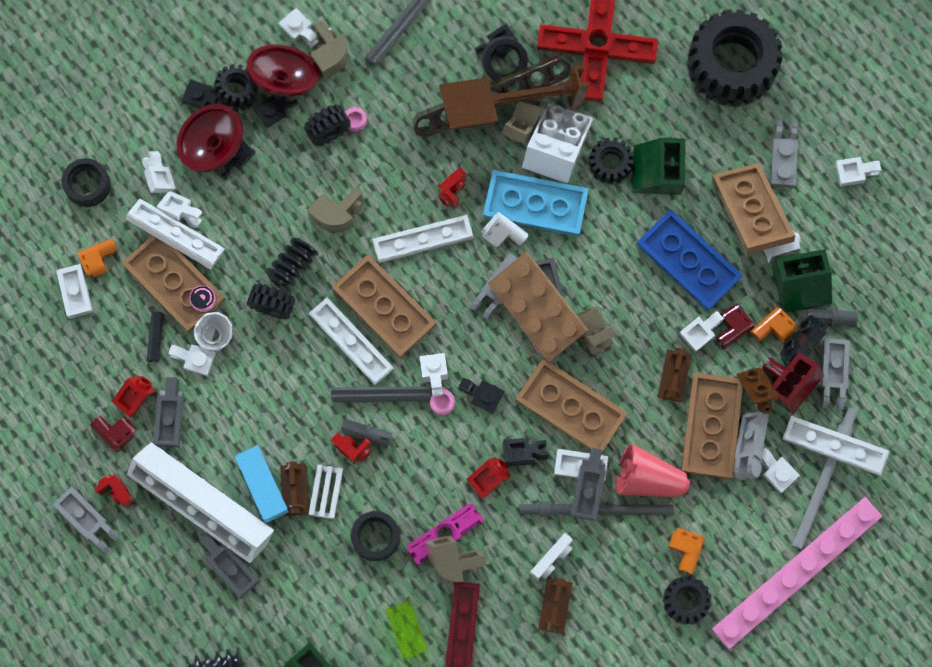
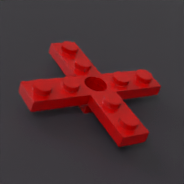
(595, 58)

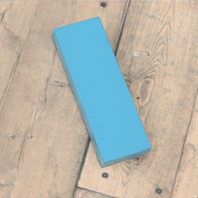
(261, 484)

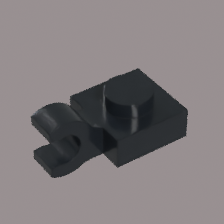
(484, 396)

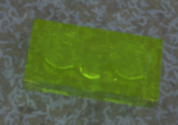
(406, 630)

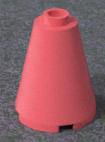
(649, 475)

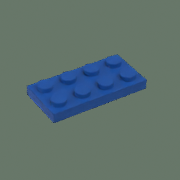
(689, 260)

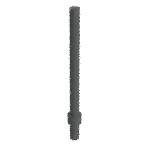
(545, 509)

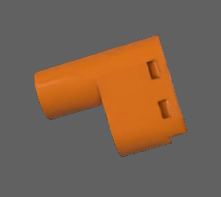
(92, 257)
(776, 322)
(690, 545)

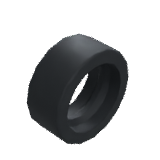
(493, 45)
(76, 167)
(356, 533)

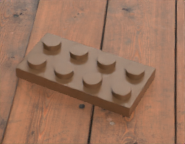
(753, 208)
(169, 280)
(384, 306)
(538, 306)
(571, 406)
(712, 426)

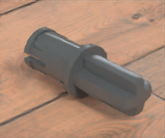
(834, 317)
(365, 432)

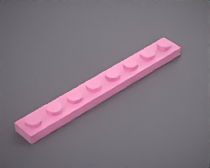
(796, 573)

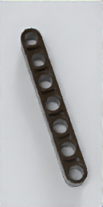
(500, 86)

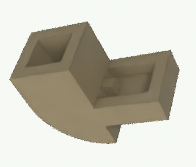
(333, 54)
(524, 120)
(334, 216)
(599, 334)
(449, 563)

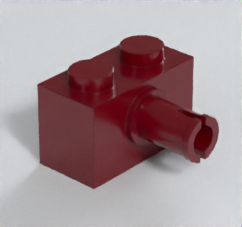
(795, 381)

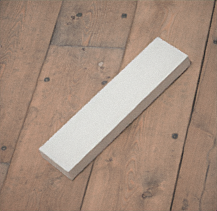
(175, 233)
(423, 239)
(351, 341)
(836, 445)

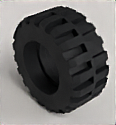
(739, 29)

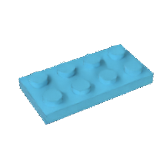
(536, 202)

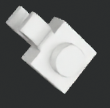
(298, 26)
(853, 172)
(157, 176)
(180, 207)
(699, 333)
(196, 359)
(434, 371)
(778, 472)

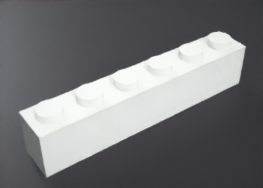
(200, 502)

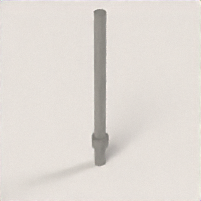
(822, 484)

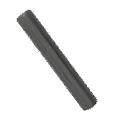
(395, 31)
(380, 394)

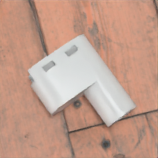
(500, 228)

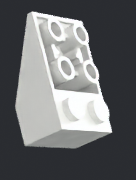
(557, 143)

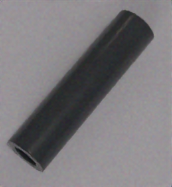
(155, 336)

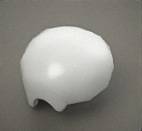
(205, 330)

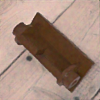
(674, 375)
(758, 389)
(294, 488)
(555, 605)

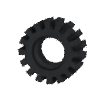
(232, 99)
(327, 125)
(611, 147)
(271, 301)
(701, 593)

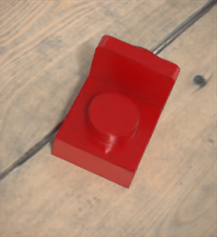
(453, 183)
(133, 394)
(346, 447)
(489, 476)
(120, 492)

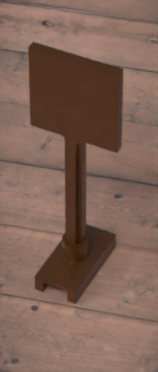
(473, 104)

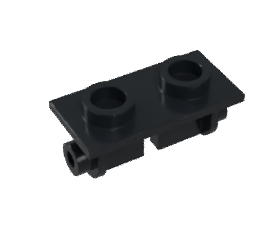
(810, 331)

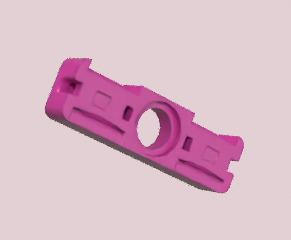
(458, 523)

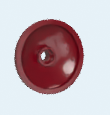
(282, 70)
(203, 132)

